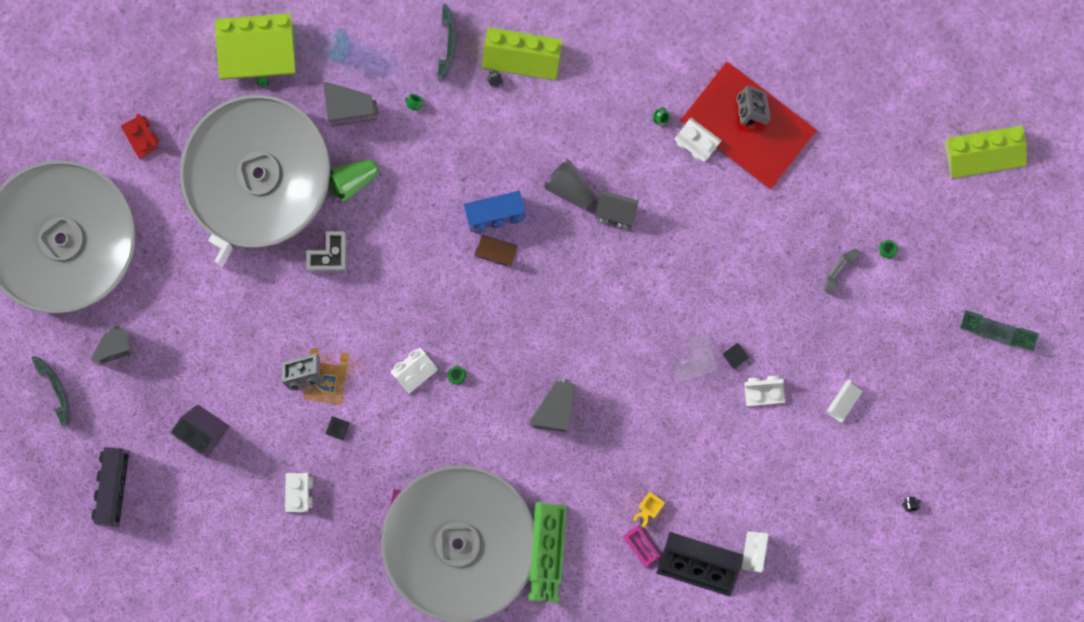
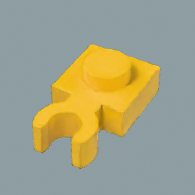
(650, 507)

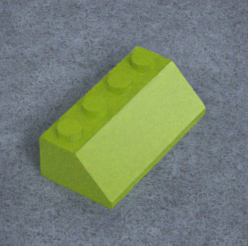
(521, 53)
(986, 151)

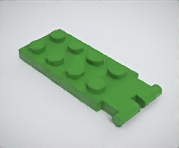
(547, 551)

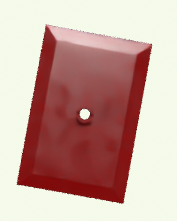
(757, 148)

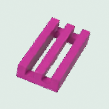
(632, 533)

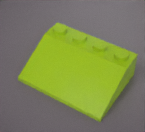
(255, 46)

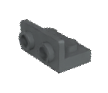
(753, 105)
(302, 372)

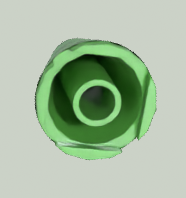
(351, 177)

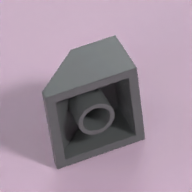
(616, 210)
(113, 346)

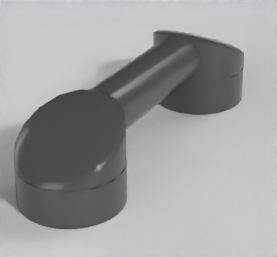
(849, 256)

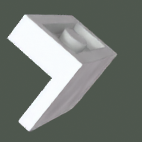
(224, 247)
(844, 401)

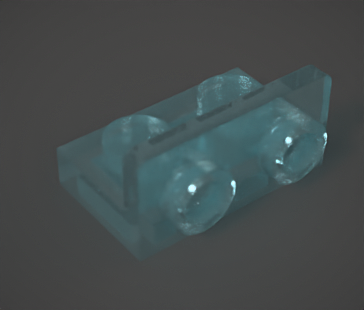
(341, 41)

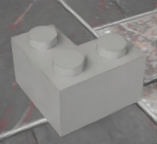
(333, 258)

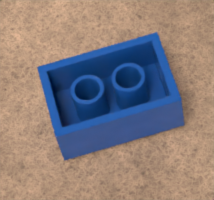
(495, 211)

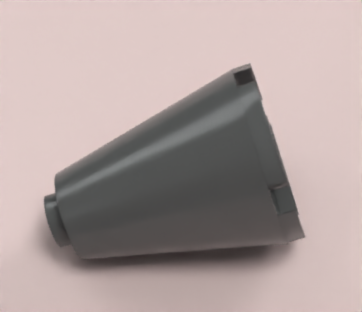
(570, 186)

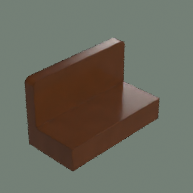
(496, 251)

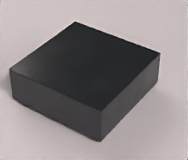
(735, 356)
(337, 428)

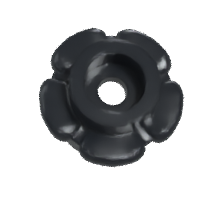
(495, 78)
(911, 504)

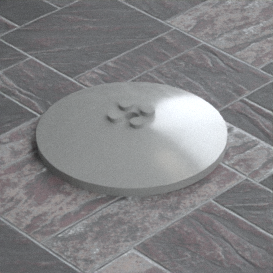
(222, 164)
(98, 231)
(494, 534)

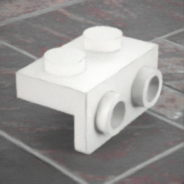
(414, 370)

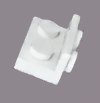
(697, 140)
(764, 392)
(297, 492)
(754, 551)

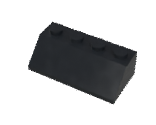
(111, 486)
(700, 564)

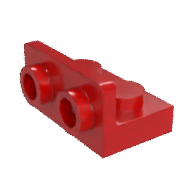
(139, 136)

